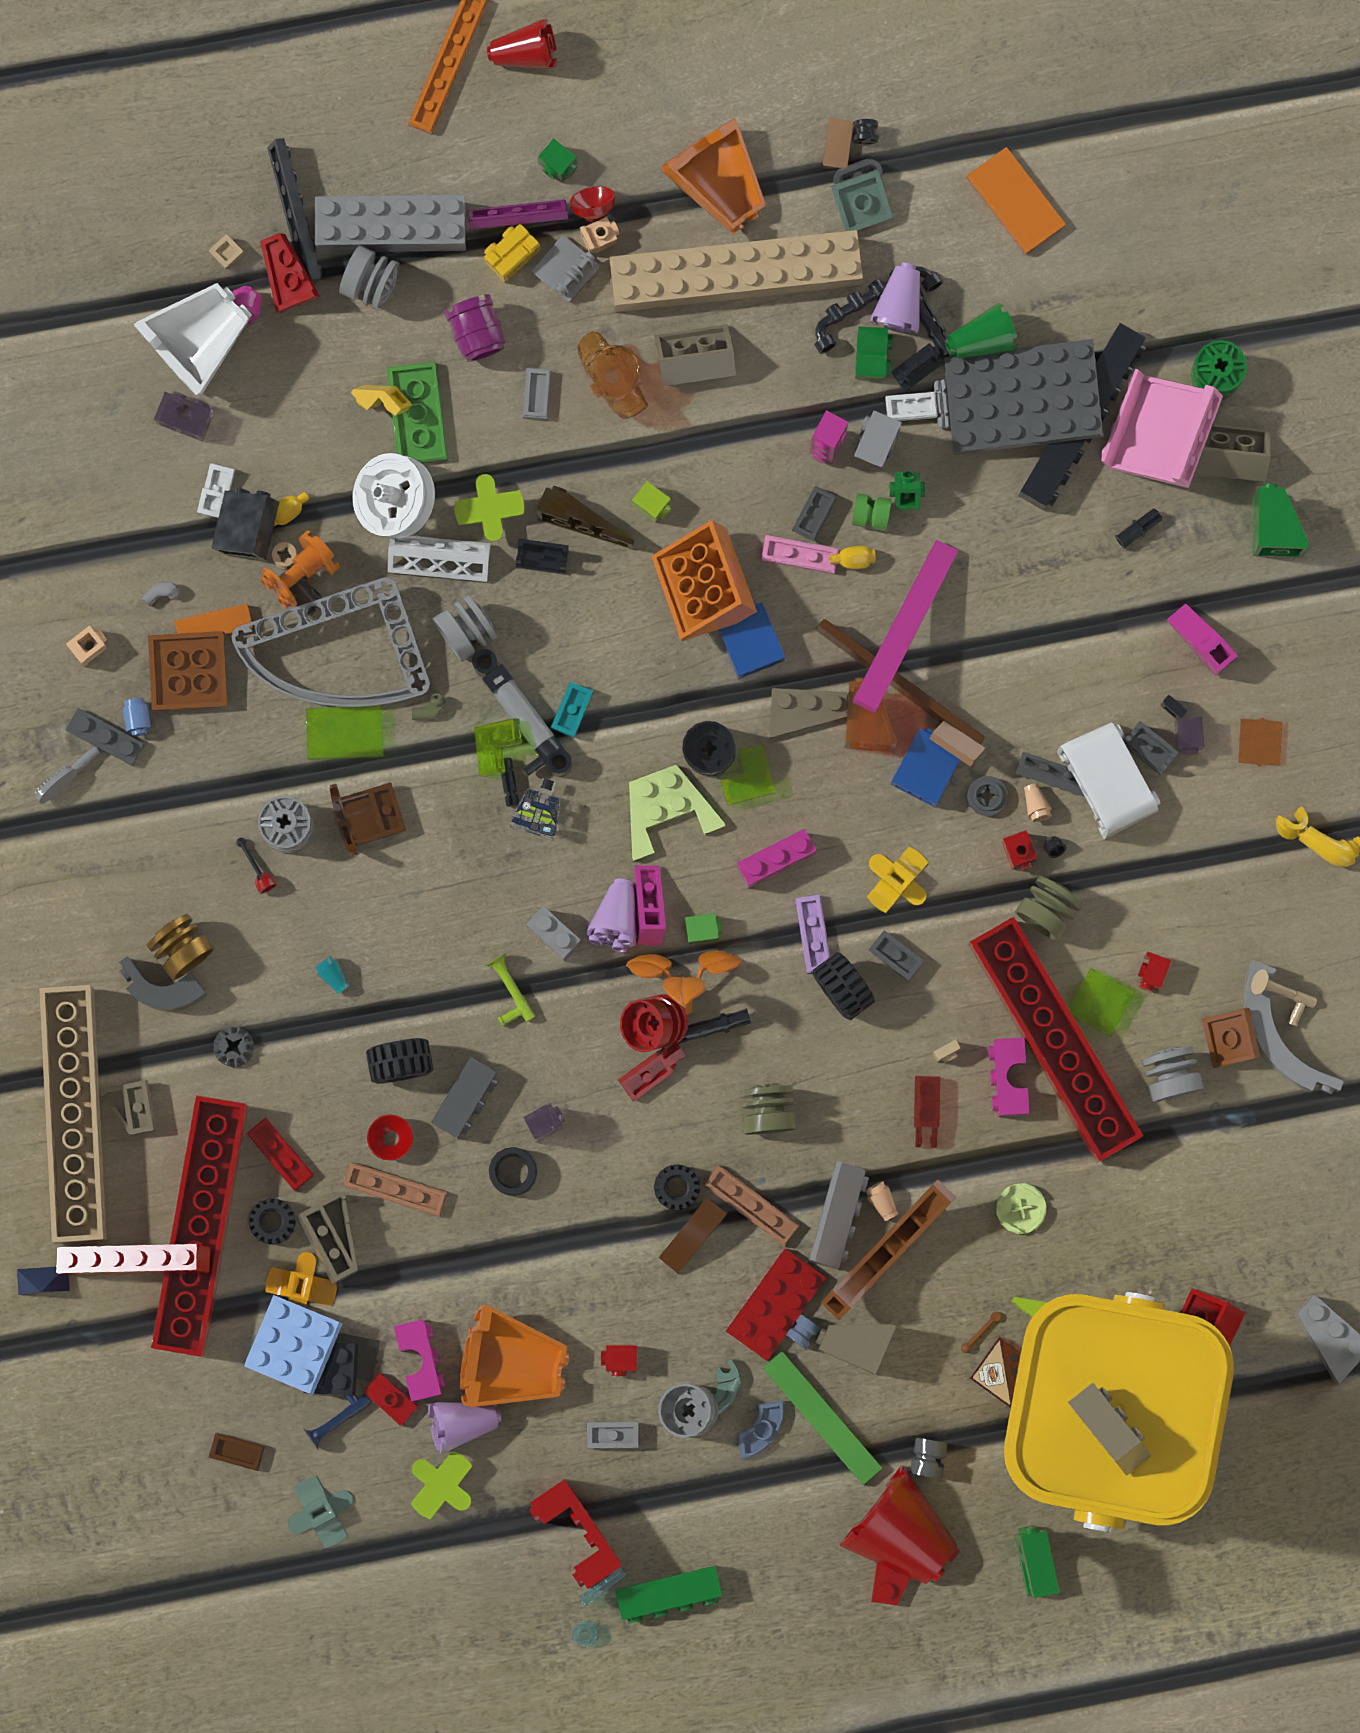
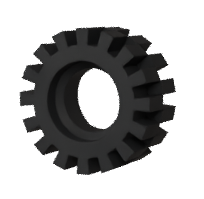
(688, 1176)
(283, 1232)

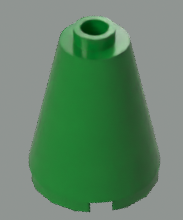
(984, 335)

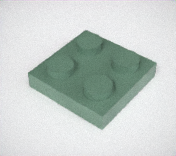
(861, 201)

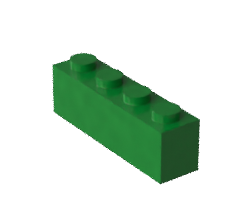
(668, 1593)

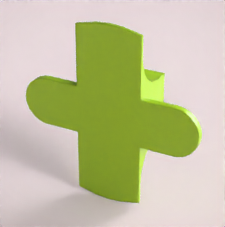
(489, 508)
(441, 1484)

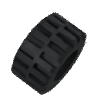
(843, 986)
(399, 1060)

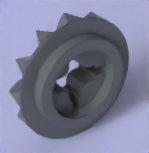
(995, 788)
(245, 1047)

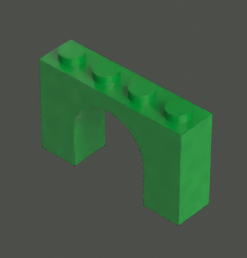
(1036, 1562)

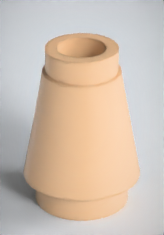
(1037, 804)
(882, 1200)

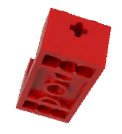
(599, 1563)

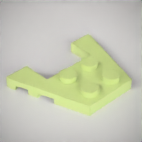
(661, 799)

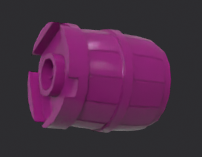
(476, 328)

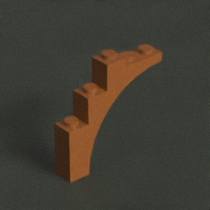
(888, 1249)

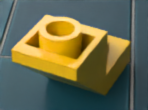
(373, 395)

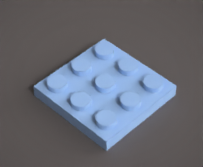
(293, 1344)

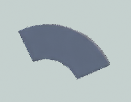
(763, 1430)

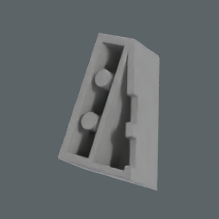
(877, 438)
(1330, 1336)

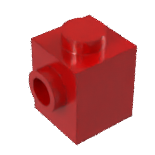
(1019, 850)
(619, 1359)

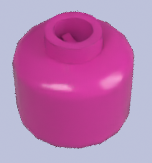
(250, 299)

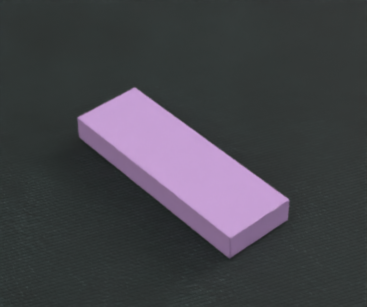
(812, 931)

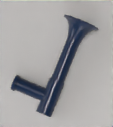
(356, 1405)

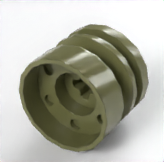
(1047, 910)
(768, 1109)

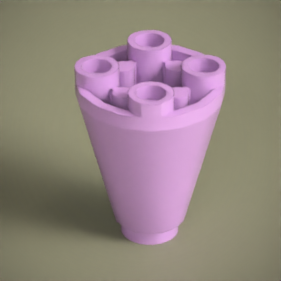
(615, 918)

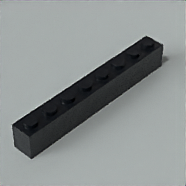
(1058, 457)

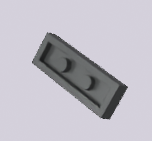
(105, 737)
(1048, 773)

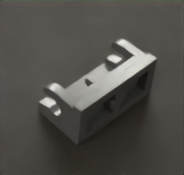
(1150, 748)

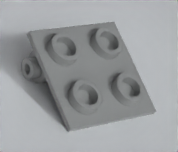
(566, 268)

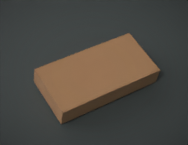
(837, 143)
(957, 743)

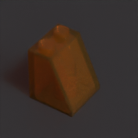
(864, 728)

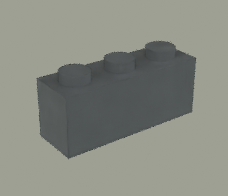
(465, 1098)

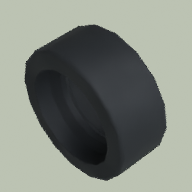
(512, 1152)

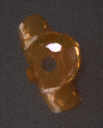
(597, 358)

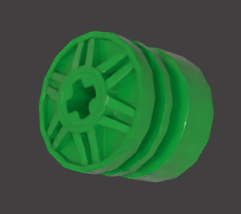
(1227, 355)

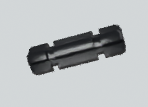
(509, 784)

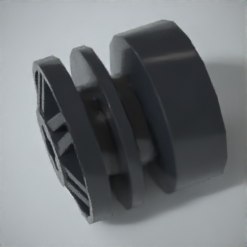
(697, 740)

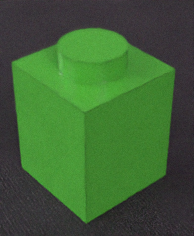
(703, 928)

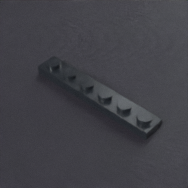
(292, 205)

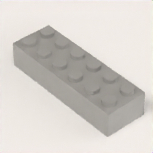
(390, 223)

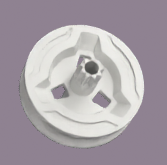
(380, 489)

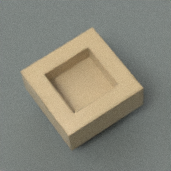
(226, 252)
(947, 1052)

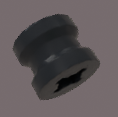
(865, 131)

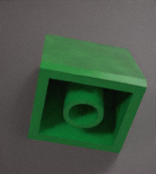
(1276, 524)

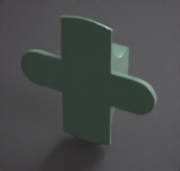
(320, 1512)

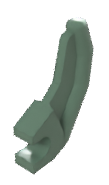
(727, 1387)

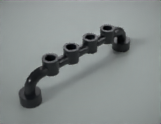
(857, 302)

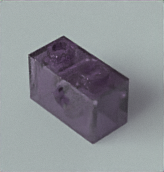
(194, 425)
(544, 1122)

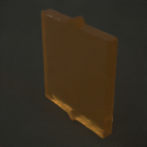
(1260, 742)

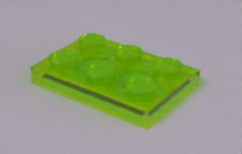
(344, 732)

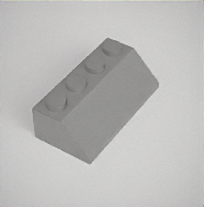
(837, 1216)

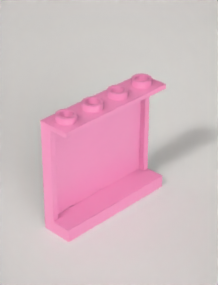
(1161, 429)

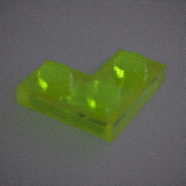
(490, 743)
(756, 778)

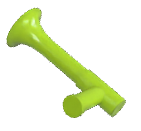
(523, 1008)

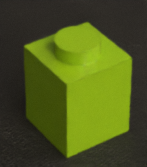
(652, 502)

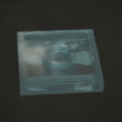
(602, 1586)

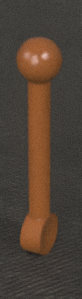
(995, 1317)

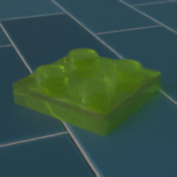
(1100, 1002)

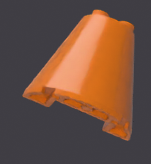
(719, 176)
(509, 1362)

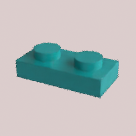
(572, 709)

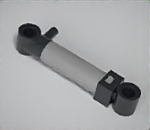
(517, 706)

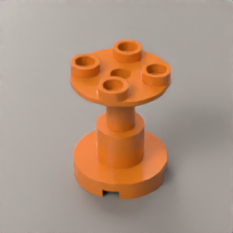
(313, 557)

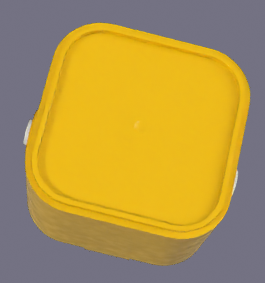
(1163, 1373)

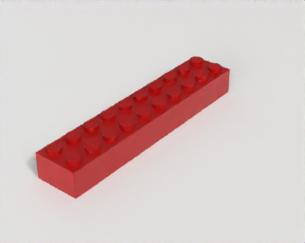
(1055, 1039)
(201, 1219)

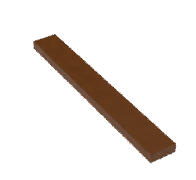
(899, 682)

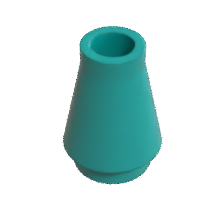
(332, 974)

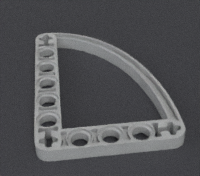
(327, 614)

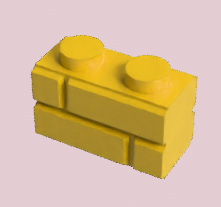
(511, 252)

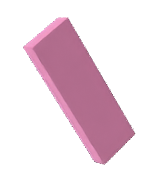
(798, 554)

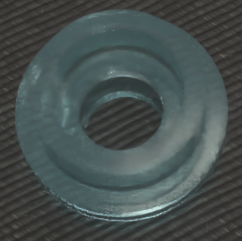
(576, 1633)

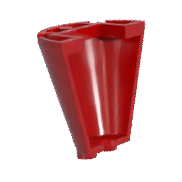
(903, 1532)

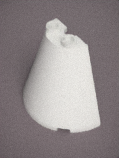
(196, 334)

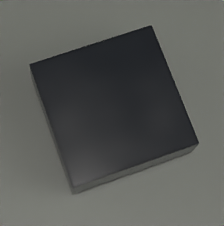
(1173, 707)

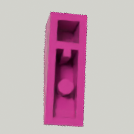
(649, 905)

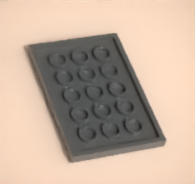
(1024, 397)

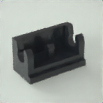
(542, 556)

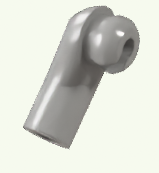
(161, 589)

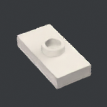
(912, 406)

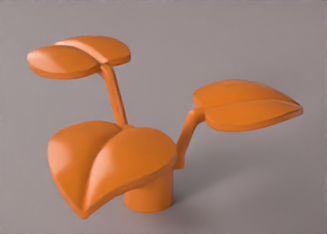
(683, 989)

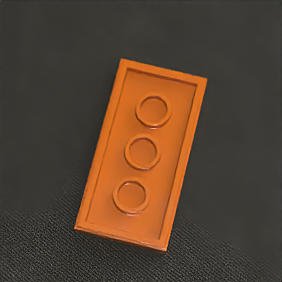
(1016, 200)

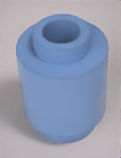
(136, 717)

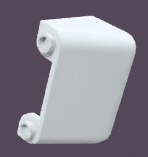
(1109, 779)

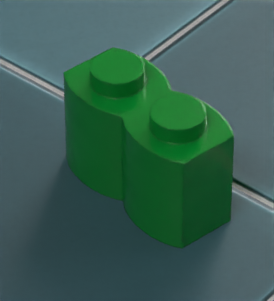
(872, 353)

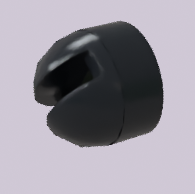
(1055, 847)

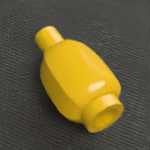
(290, 508)
(854, 557)

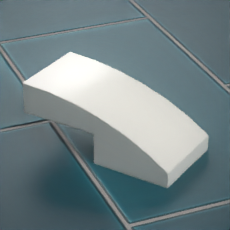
(217, 481)

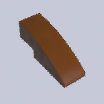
(692, 1235)

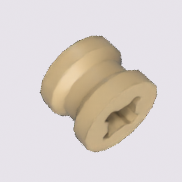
(284, 560)

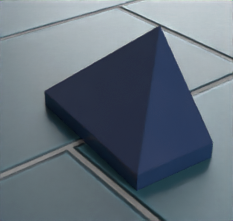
(41, 1281)

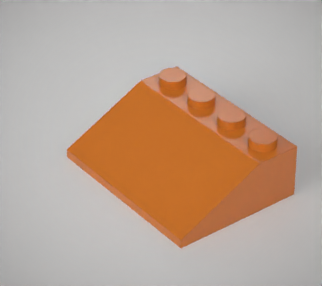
(703, 582)

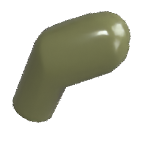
(431, 710)

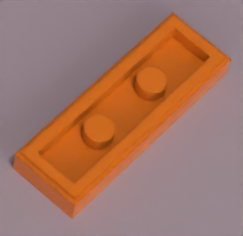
(219, 620)

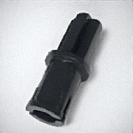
(1138, 528)

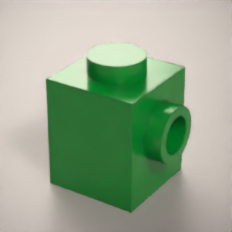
(557, 161)

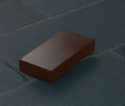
(236, 1451)

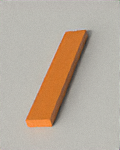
(447, 65)

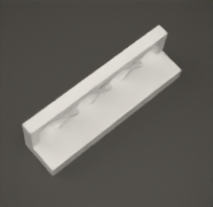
(441, 550)

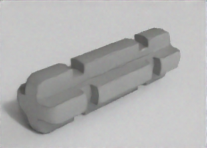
(943, 420)

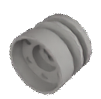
(364, 276)
(465, 627)
(293, 836)
(1172, 1074)
(673, 1410)

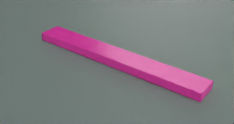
(905, 626)

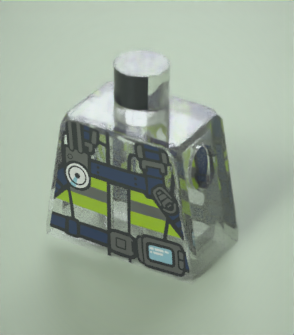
(538, 812)

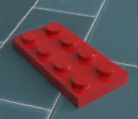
(775, 1304)

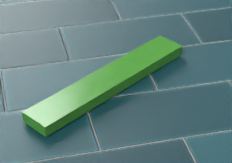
(822, 1418)

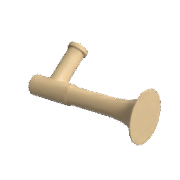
(1262, 983)

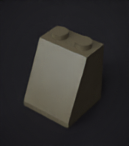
(857, 1344)

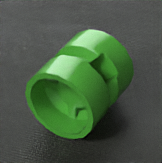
(871, 511)

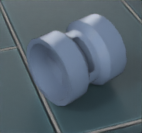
(803, 1331)

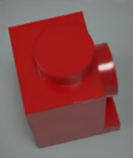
(1153, 972)

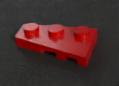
(286, 274)
(888, 1585)

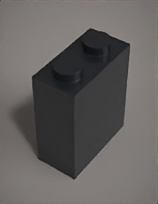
(245, 524)

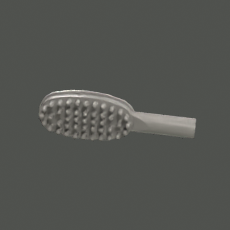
(64, 777)

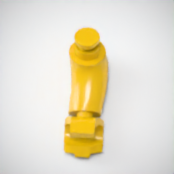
(1333, 851)

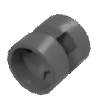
(928, 1458)

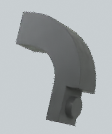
(166, 998)

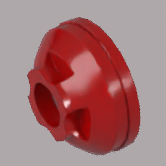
(593, 203)
(383, 1125)

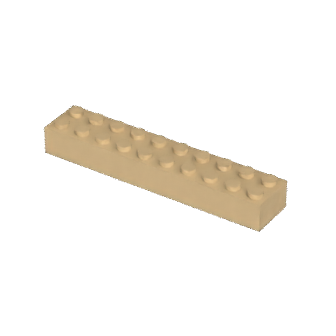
(736, 271)
(72, 1114)

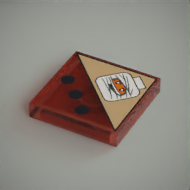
(998, 1371)

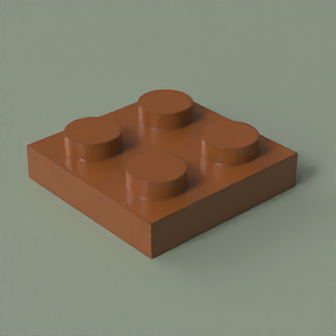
(1231, 1038)

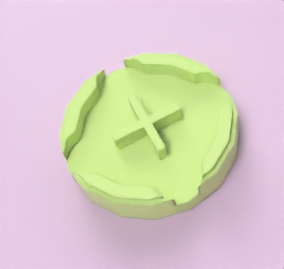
(1021, 1208)

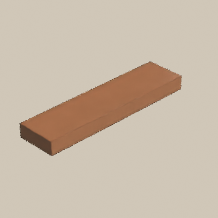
(395, 1189)
(751, 1205)

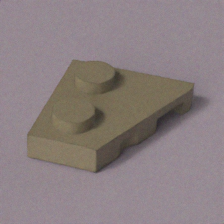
(132, 1106)

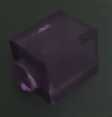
(1189, 735)

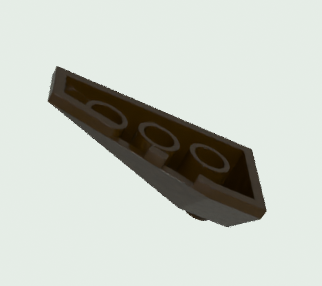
(568, 513)

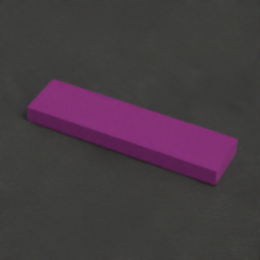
(517, 214)

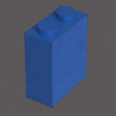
(752, 644)
(925, 769)

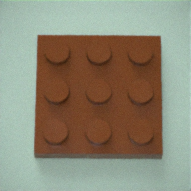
(188, 671)

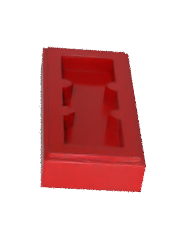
(390, 1399)

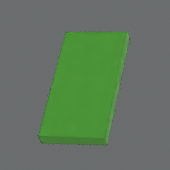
(420, 429)

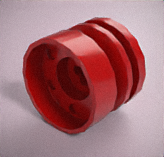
(653, 1023)

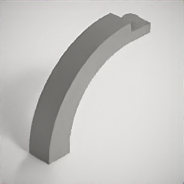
(1272, 1046)

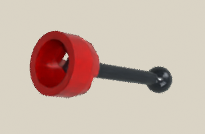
(264, 881)

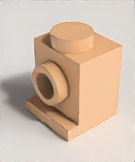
(599, 243)
(78, 645)

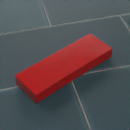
(280, 1154)

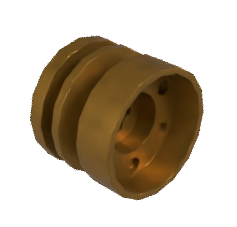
(177, 942)

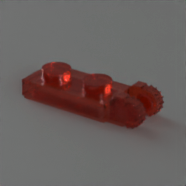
(926, 1107)

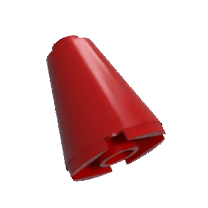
(525, 47)

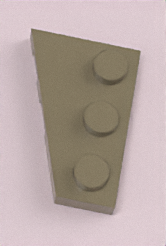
(803, 709)

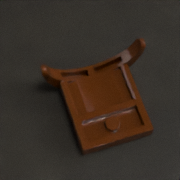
(367, 815)

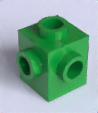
(907, 490)

